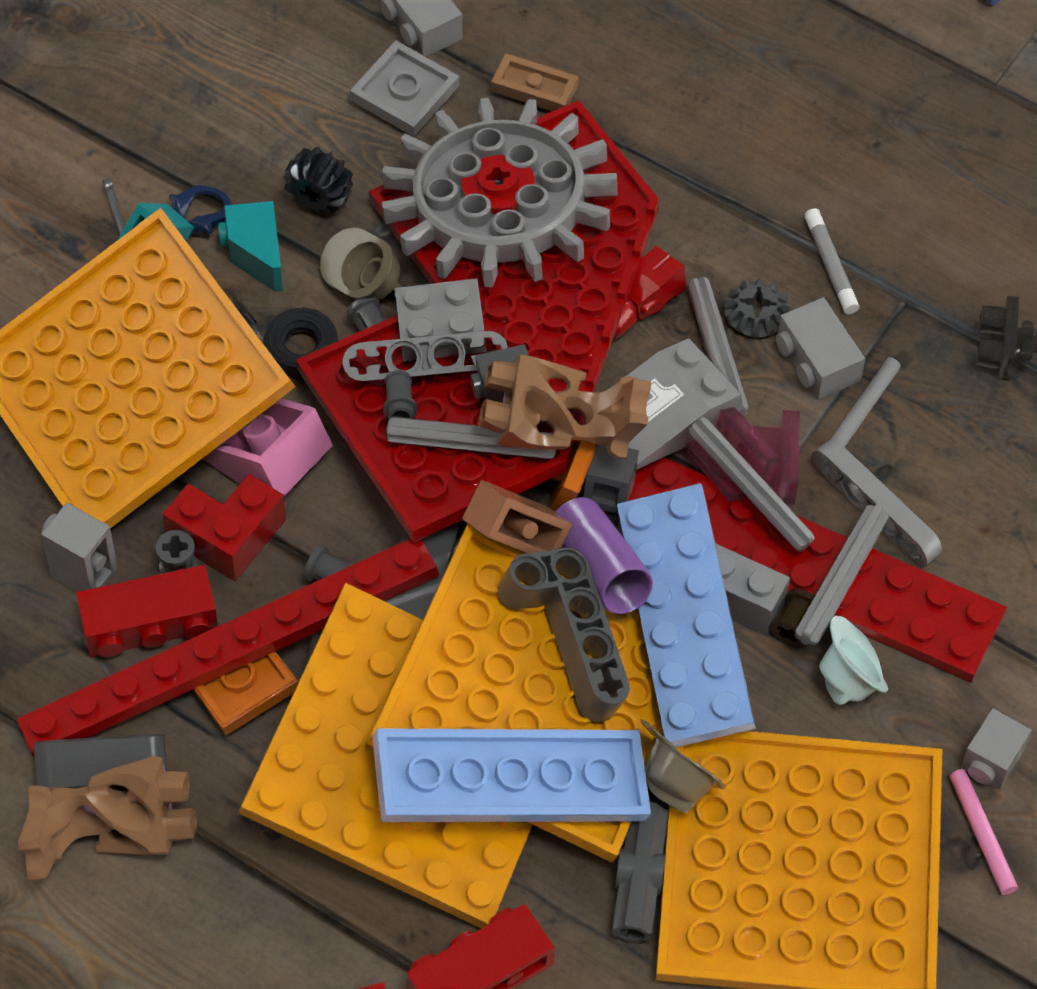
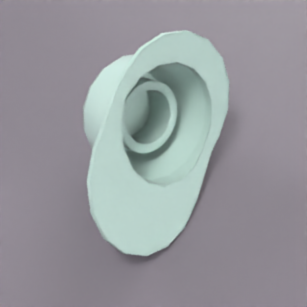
(850, 664)

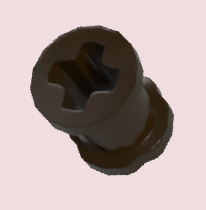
(785, 625)

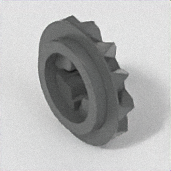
(740, 312)

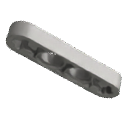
(424, 351)
(865, 489)

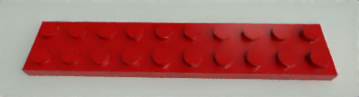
(887, 598)

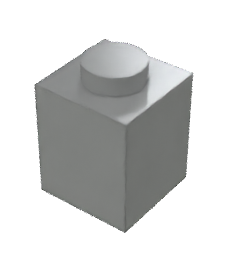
(995, 749)

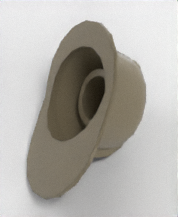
(360, 264)
(674, 776)

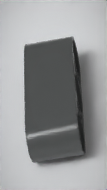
(77, 760)

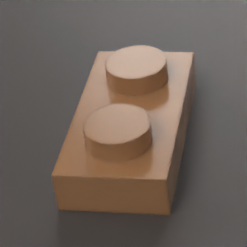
(531, 80)

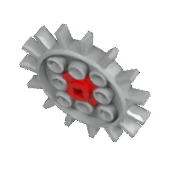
(507, 199)

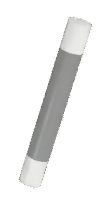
(831, 261)

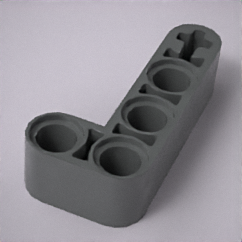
(597, 683)

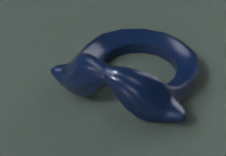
(201, 223)

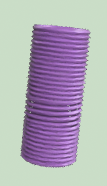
(616, 569)

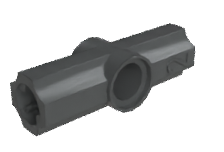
(640, 877)

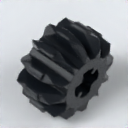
(318, 180)

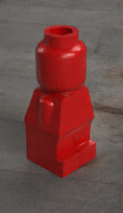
(655, 283)

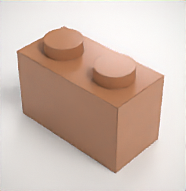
(515, 519)

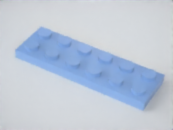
(687, 618)
(510, 775)

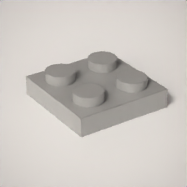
(404, 88)
(440, 310)

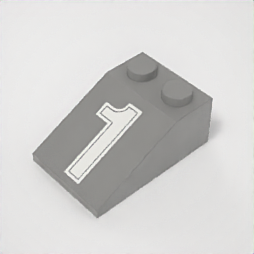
(681, 392)

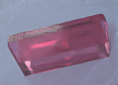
(747, 444)
(785, 444)

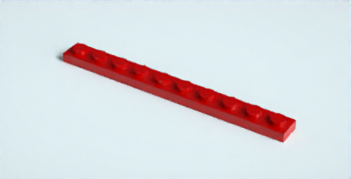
(224, 647)

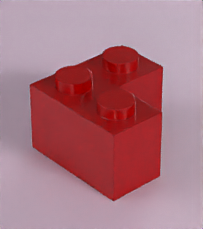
(232, 532)

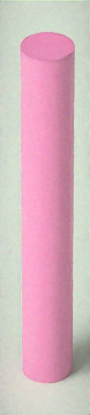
(983, 832)

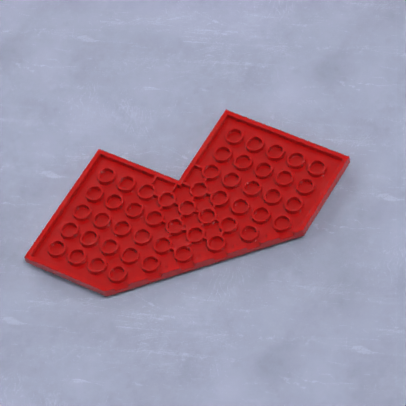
(559, 319)

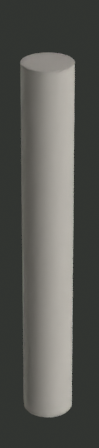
(866, 401)

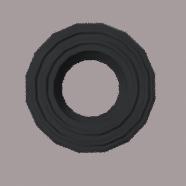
(295, 321)

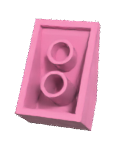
(274, 446)

